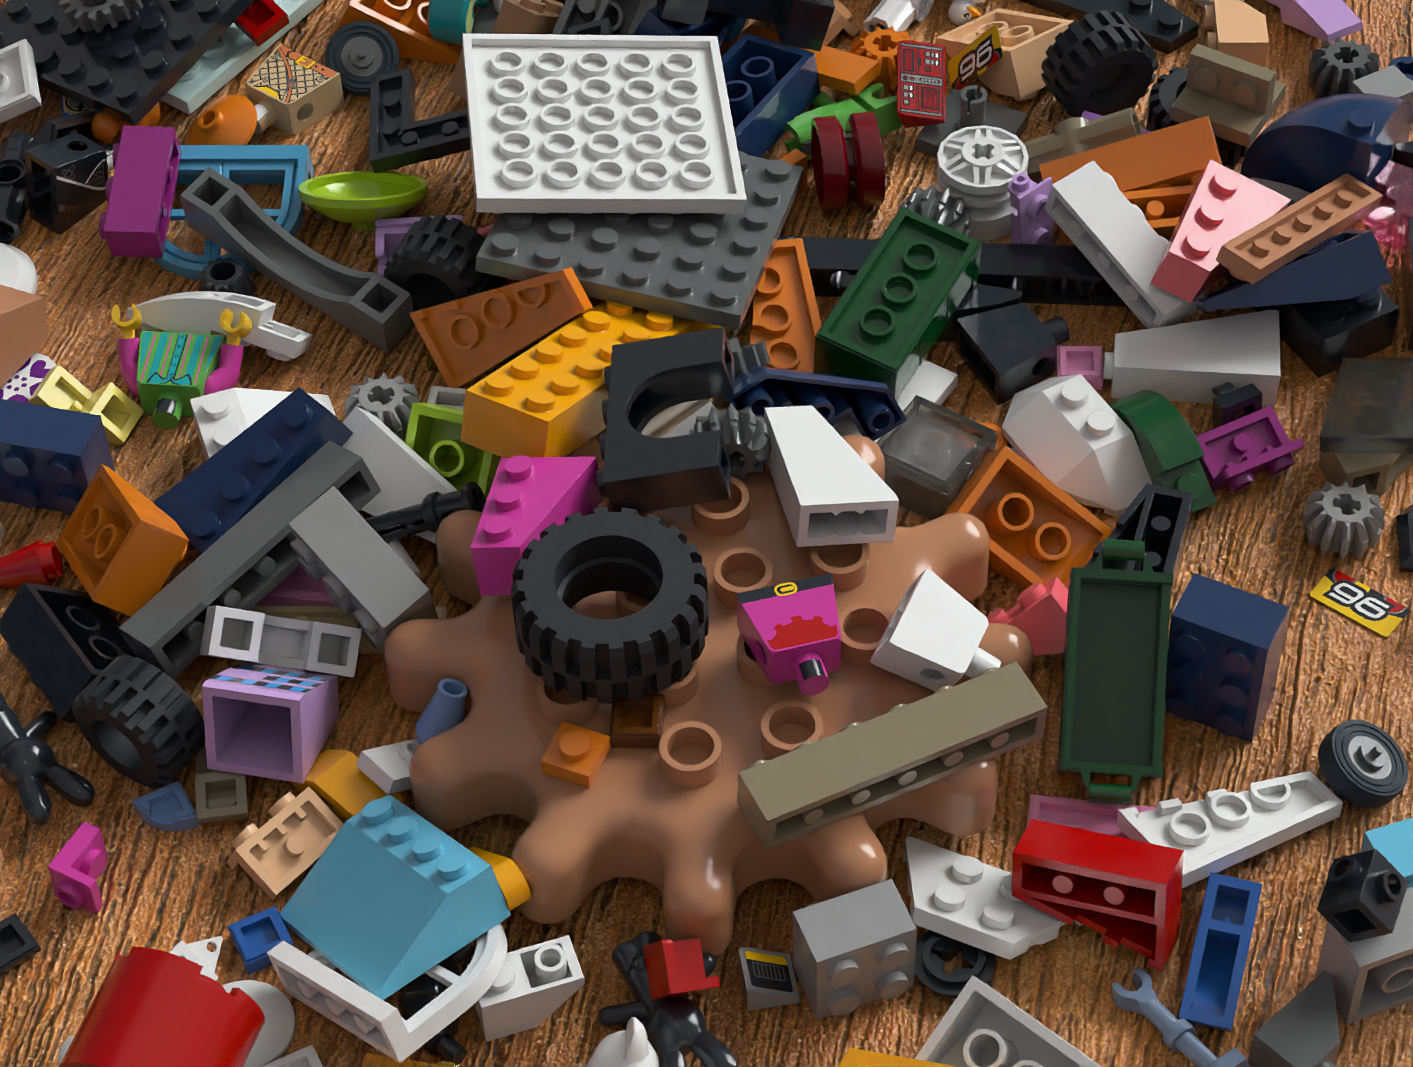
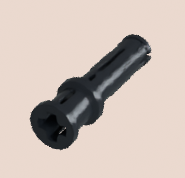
(427, 514)

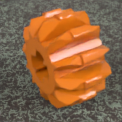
(881, 46)

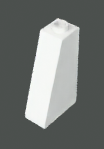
(1197, 356)
(396, 468)
(825, 483)

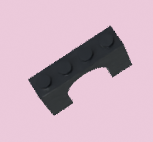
(641, 383)

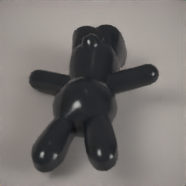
(31, 763)
(673, 1023)

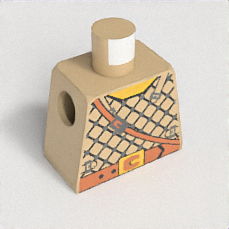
(293, 91)

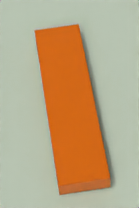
(834, 67)

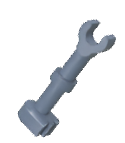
(1177, 1034)

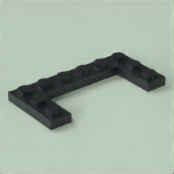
(401, 141)

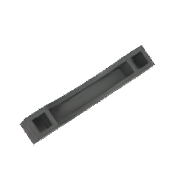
(352, 297)

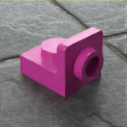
(78, 867)

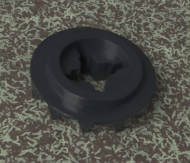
(936, 948)

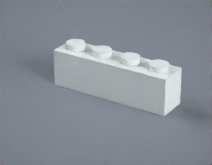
(1116, 242)

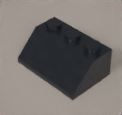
(61, 641)

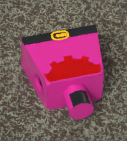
(793, 631)

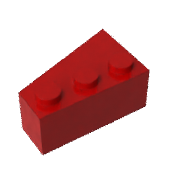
(1104, 882)

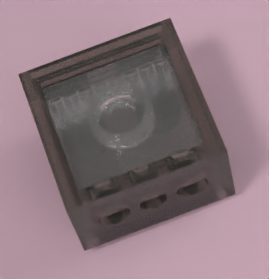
(933, 456)

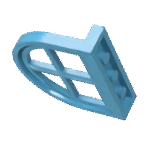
(241, 165)

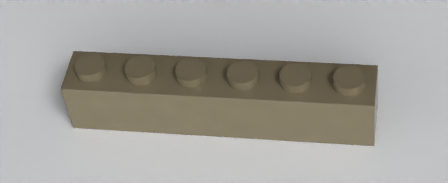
(890, 754)

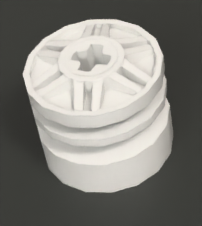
(978, 167)

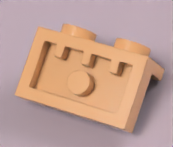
(287, 842)

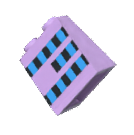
(268, 719)

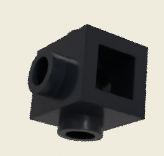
(1362, 895)

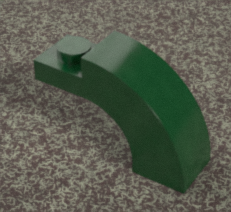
(1166, 445)

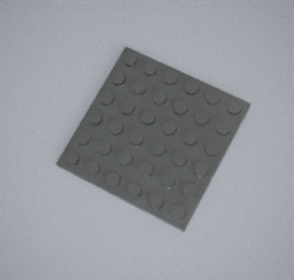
(658, 262)

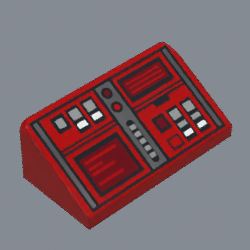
(921, 83)

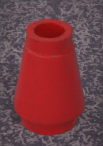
(34, 564)

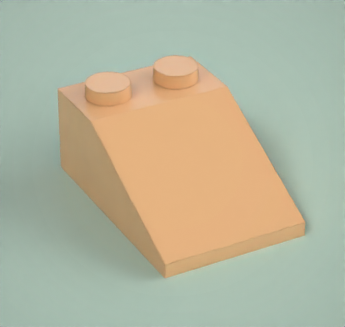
(1023, 44)

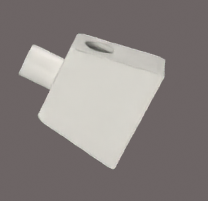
(934, 636)

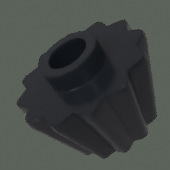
(227, 276)

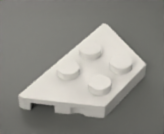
(972, 902)

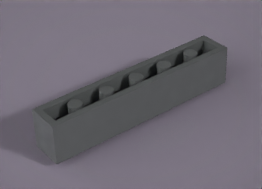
(243, 561)

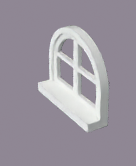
(376, 1021)

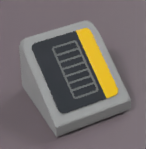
(767, 978)

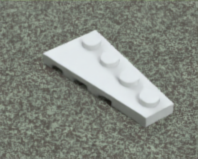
(1232, 824)

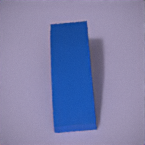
(1220, 952)

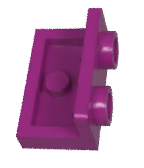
(1245, 449)

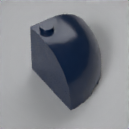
(1330, 139)

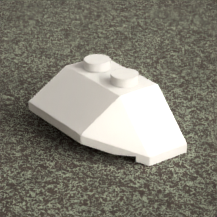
(1077, 443)

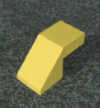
(65, 392)

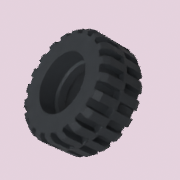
(618, 654)

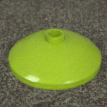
(363, 196)

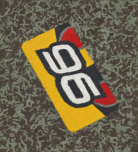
(975, 58)
(1359, 602)

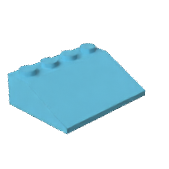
(393, 898)

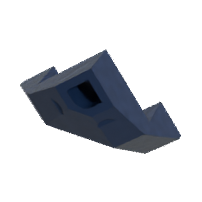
(834, 397)

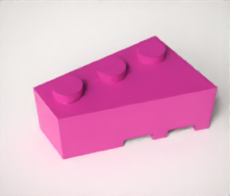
(522, 503)

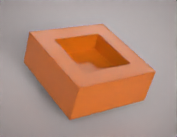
(576, 754)

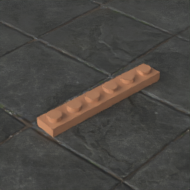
(1298, 228)

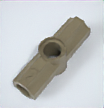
(1080, 135)

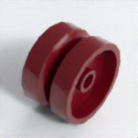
(847, 161)

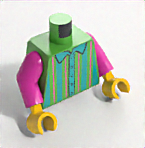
(177, 367)

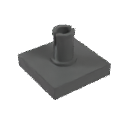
(968, 110)

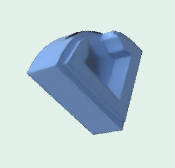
(167, 808)

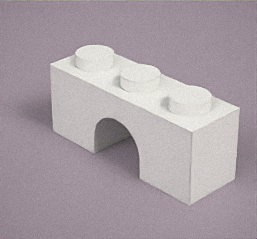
(280, 641)

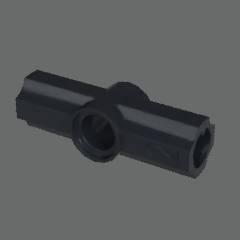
(13, 185)

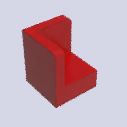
(677, 969)

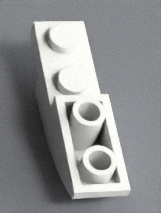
(200, 313)

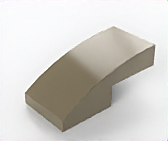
(219, 793)

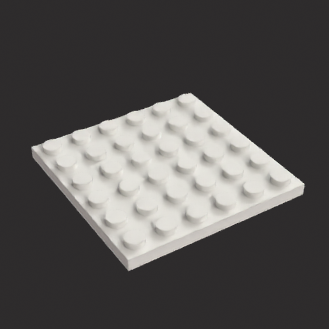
(600, 124)

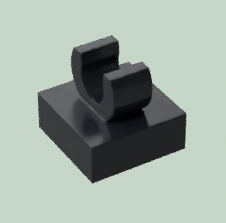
(1234, 403)

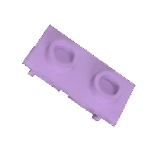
(1030, 220)

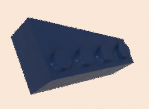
(250, 468)

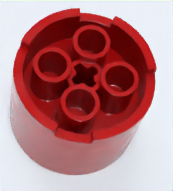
(164, 1014)

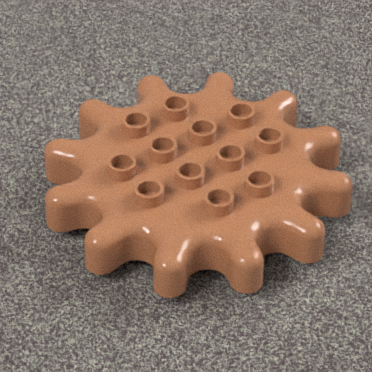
(675, 807)

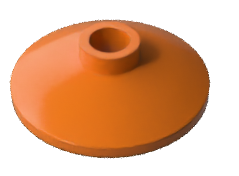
(224, 122)

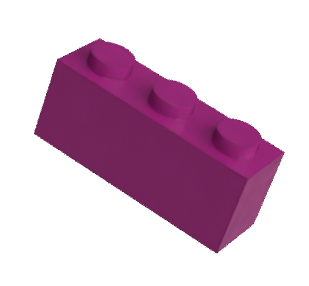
(141, 191)

